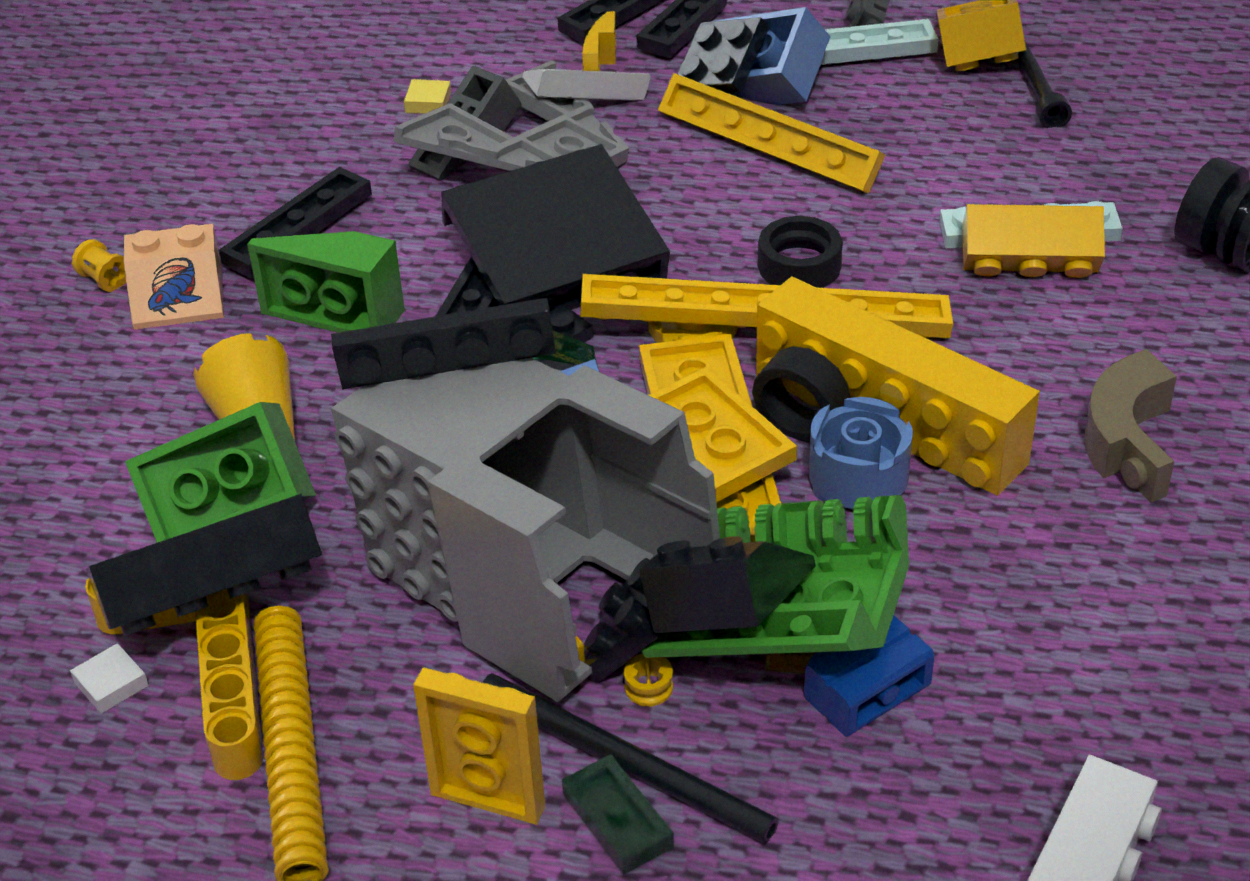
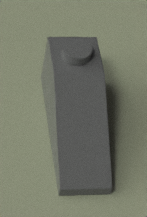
(486, 98)

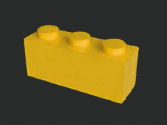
(1033, 239)

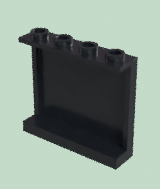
(552, 224)

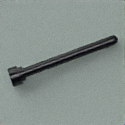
(1052, 107)

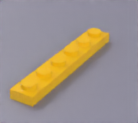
(772, 133)

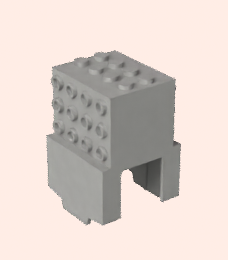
(504, 483)

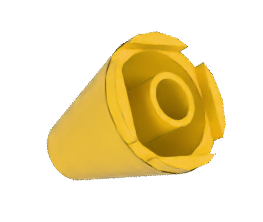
(245, 372)

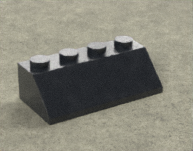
(204, 562)

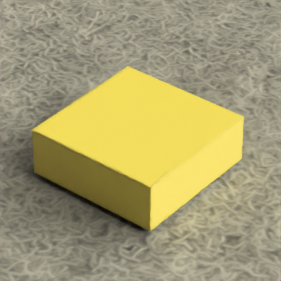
(426, 95)

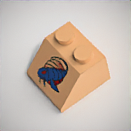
(173, 276)

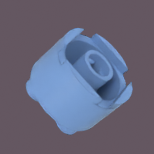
(859, 451)

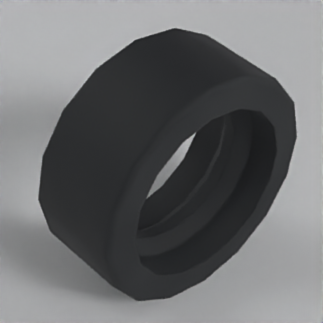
(800, 233)
(812, 372)

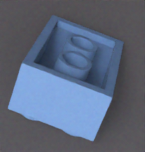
(787, 57)

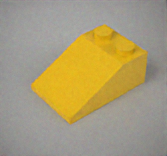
(981, 32)

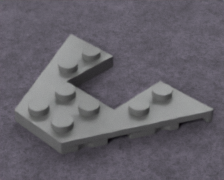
(462, 135)

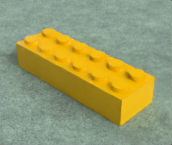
(958, 408)

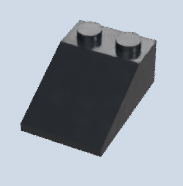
(719, 583)

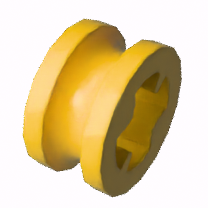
(650, 693)

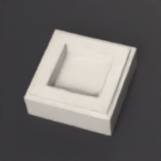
(109, 678)

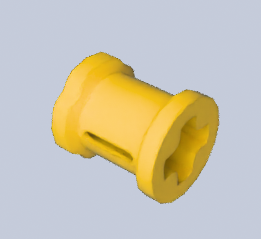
(100, 265)

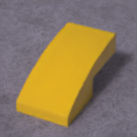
(600, 43)

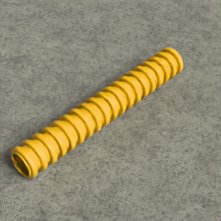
(289, 747)

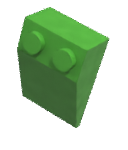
(328, 279)
(220, 471)

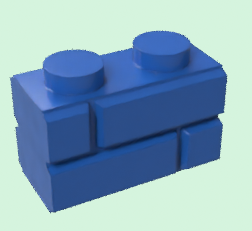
(867, 683)

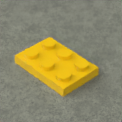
(727, 432)
(480, 744)

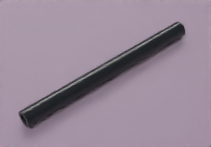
(650, 768)

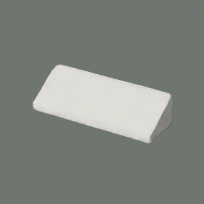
(587, 84)

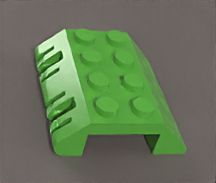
(839, 604)

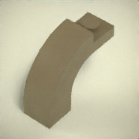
(1120, 400)

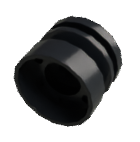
(1217, 213)

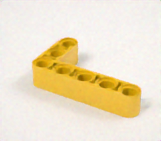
(226, 679)

